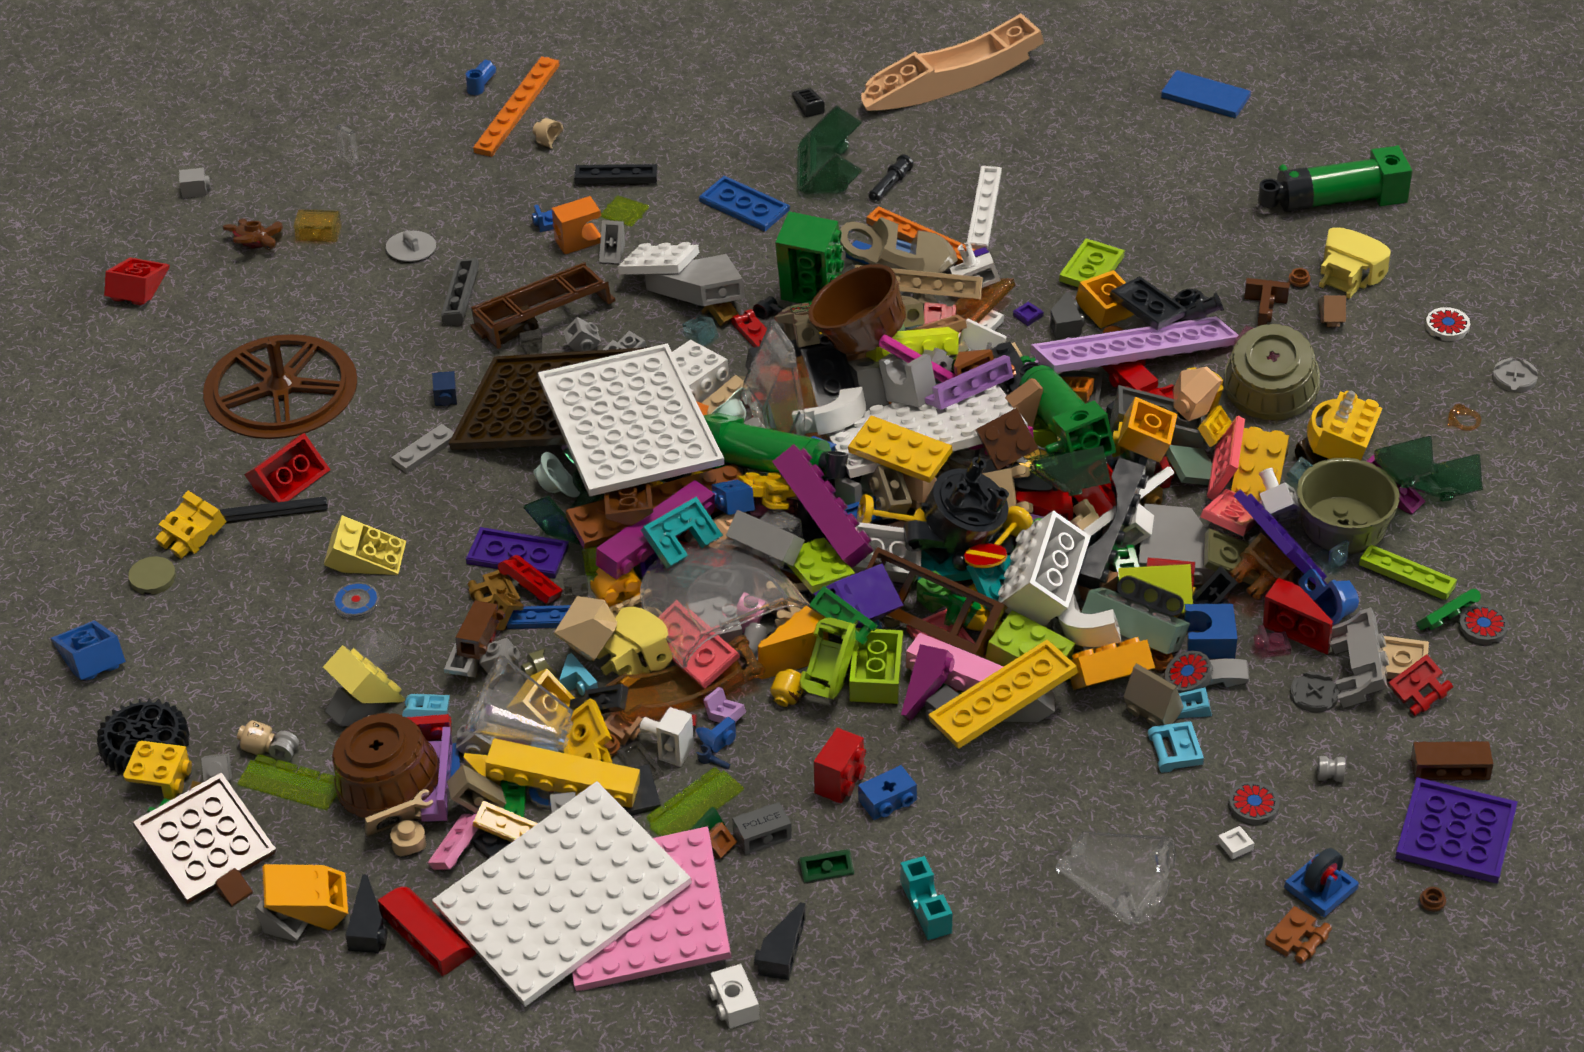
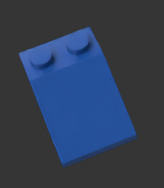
(89, 650)

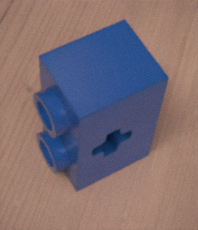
(733, 496)
(887, 792)

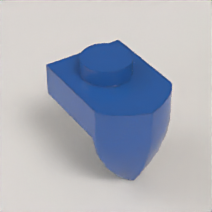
(719, 736)

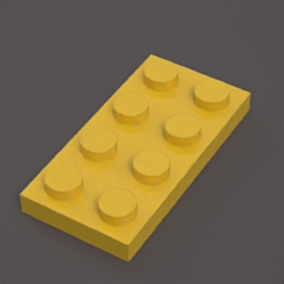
(900, 449)

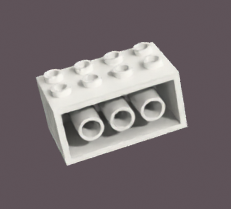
(702, 369)
(1044, 569)

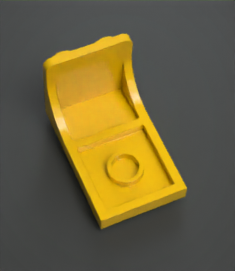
(1259, 452)

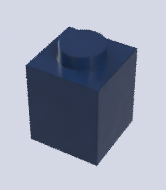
(444, 388)

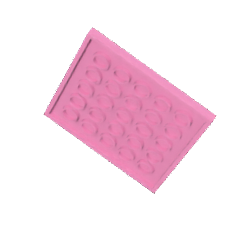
(676, 935)

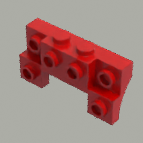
(1137, 377)

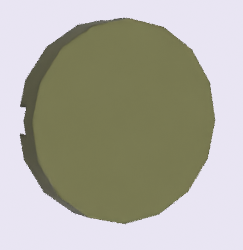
(152, 575)

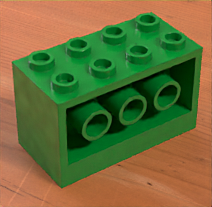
(807, 256)

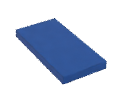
(1206, 94)
(744, 203)

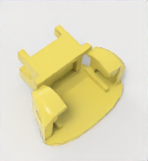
(1347, 256)
(636, 632)

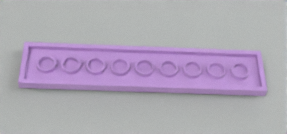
(1134, 344)

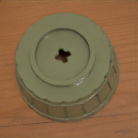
(1269, 387)
(1346, 492)

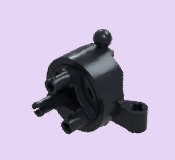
(960, 513)

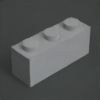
(764, 539)

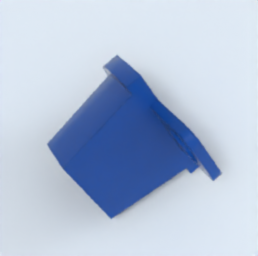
(1335, 598)

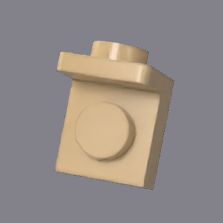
(1085, 514)

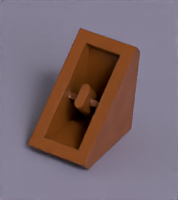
(971, 359)

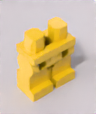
(189, 525)

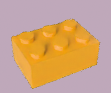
(1110, 662)

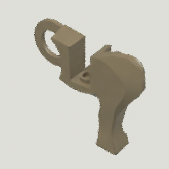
(927, 250)

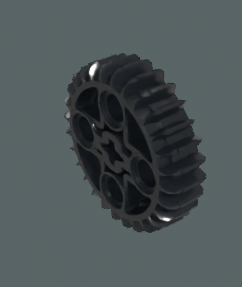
(139, 723)

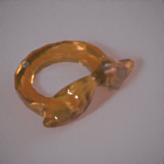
(1461, 409)

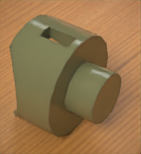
(536, 663)

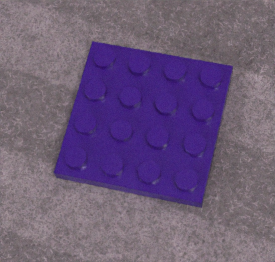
(1278, 534)
(1456, 830)

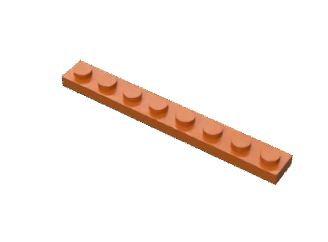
(516, 106)

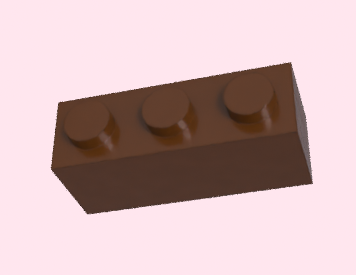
(1452, 760)

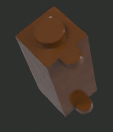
(478, 629)

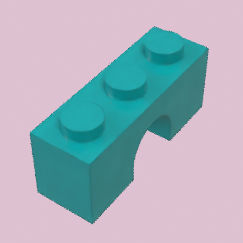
(929, 908)

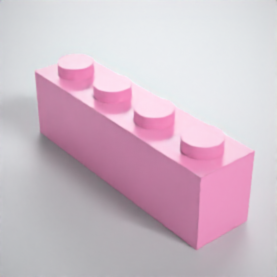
(967, 670)

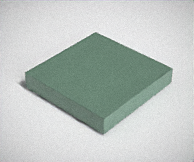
(1190, 464)

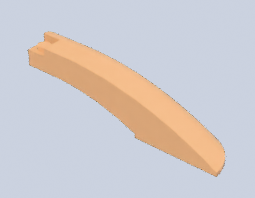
(952, 69)

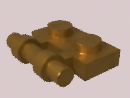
(493, 583)

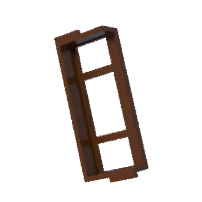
(533, 294)
(882, 556)

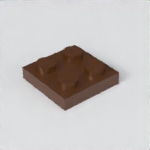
(1006, 439)

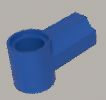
(478, 77)

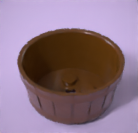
(859, 309)
(386, 777)

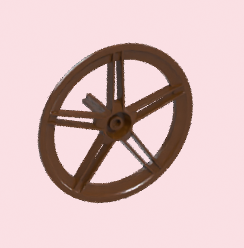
(279, 383)

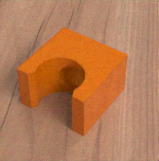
(570, 227)

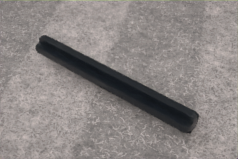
(274, 509)

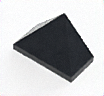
(1216, 588)

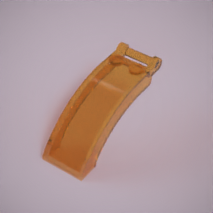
(655, 692)

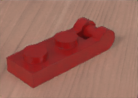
(753, 331)
(530, 578)

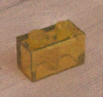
(317, 225)

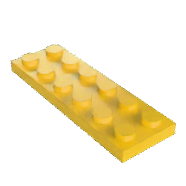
(1002, 693)

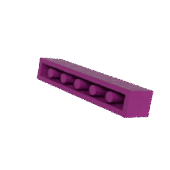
(823, 506)
(631, 547)

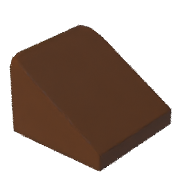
(233, 887)

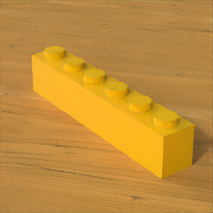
(559, 771)

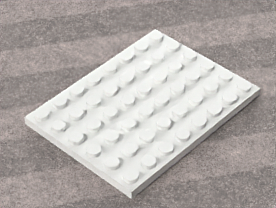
(630, 419)
(950, 425)
(561, 892)

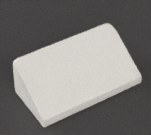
(978, 336)

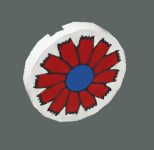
(1447, 323)

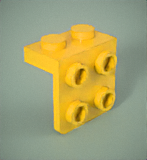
(160, 766)

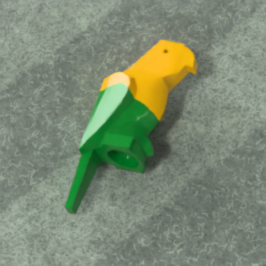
(976, 617)

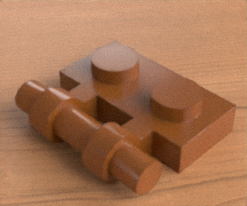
(1292, 929)

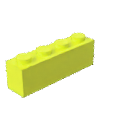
(919, 340)

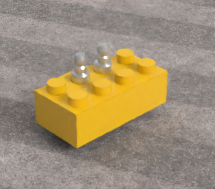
(1344, 426)

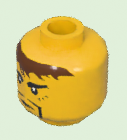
(786, 688)

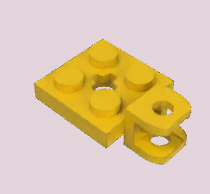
(771, 487)
(595, 737)

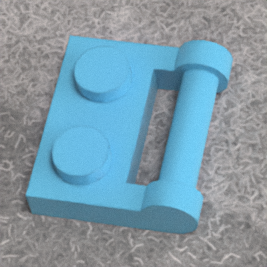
(431, 705)
(1183, 742)

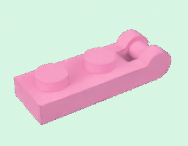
(454, 843)

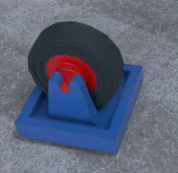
(1322, 882)

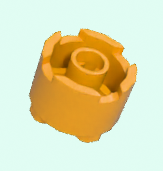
(615, 590)

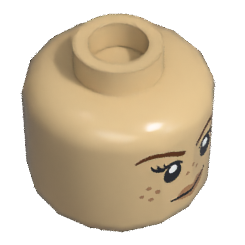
(255, 737)

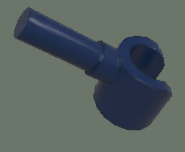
(707, 757)

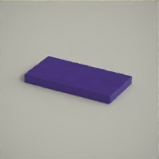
(495, 546)

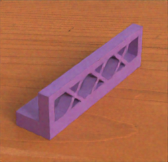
(970, 383)
(440, 795)

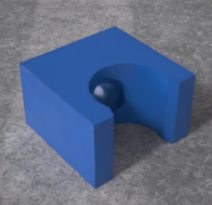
(1216, 627)

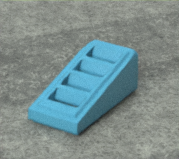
(1195, 710)

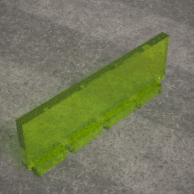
(286, 783)
(700, 797)

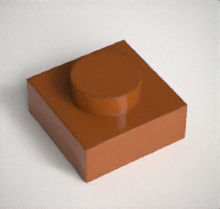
(721, 840)

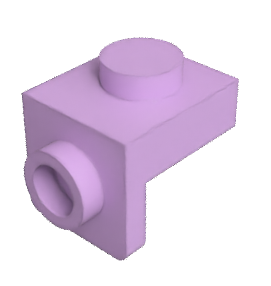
(719, 707)

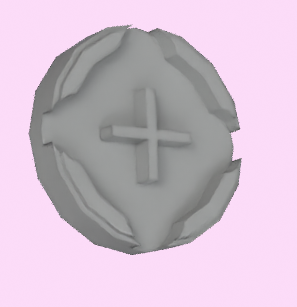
(1515, 375)

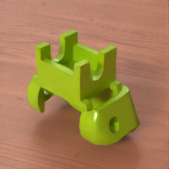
(829, 659)

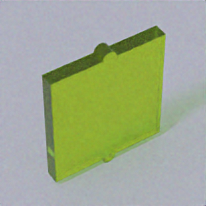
(624, 210)

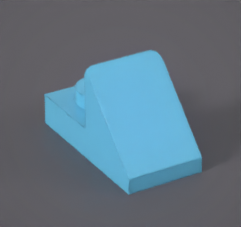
(576, 676)

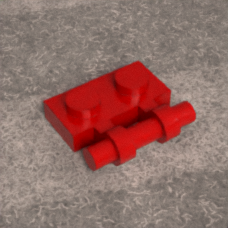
(1415, 679)

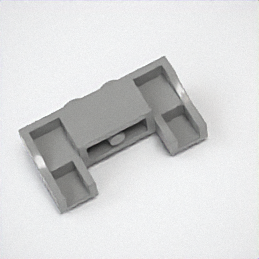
(1366, 657)

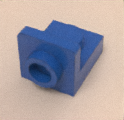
(543, 220)

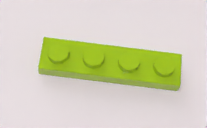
(1408, 572)

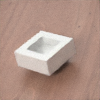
(1236, 842)

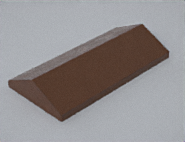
(629, 504)

